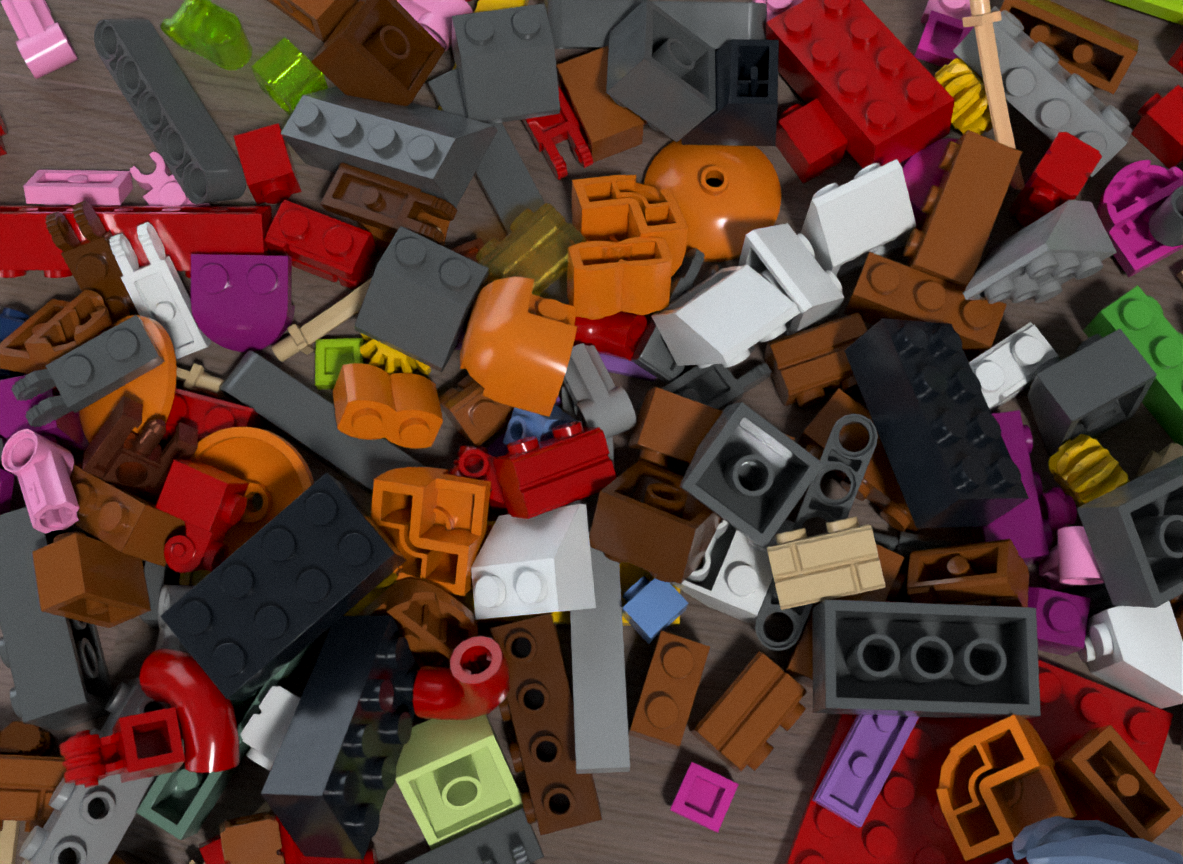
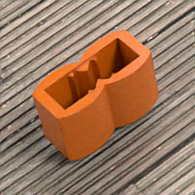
(619, 277)
(387, 406)

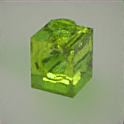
(287, 75)

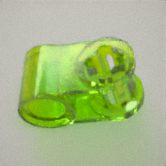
(203, 29)

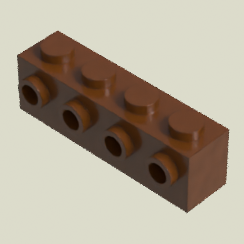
(543, 722)

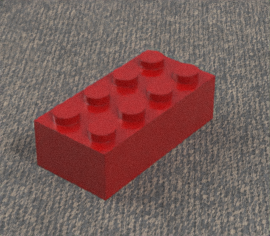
(861, 78)

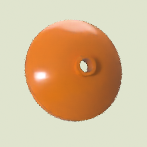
(722, 214)
(152, 390)
(264, 461)

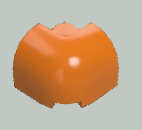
(621, 209)
(518, 344)
(433, 523)
(998, 786)

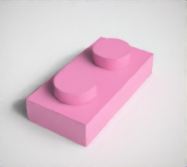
(76, 186)

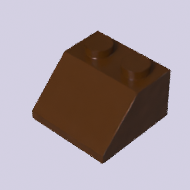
(379, 53)
(652, 523)

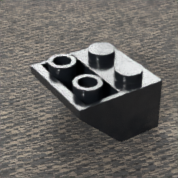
(744, 96)

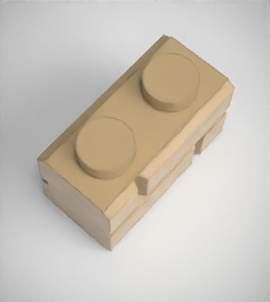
(825, 564)

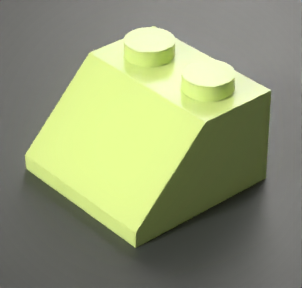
(455, 778)

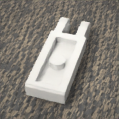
(159, 290)

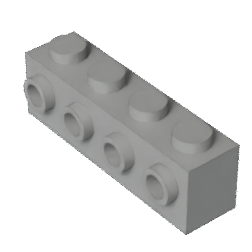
(1047, 91)
(94, 819)

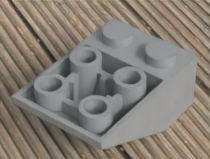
(1043, 256)

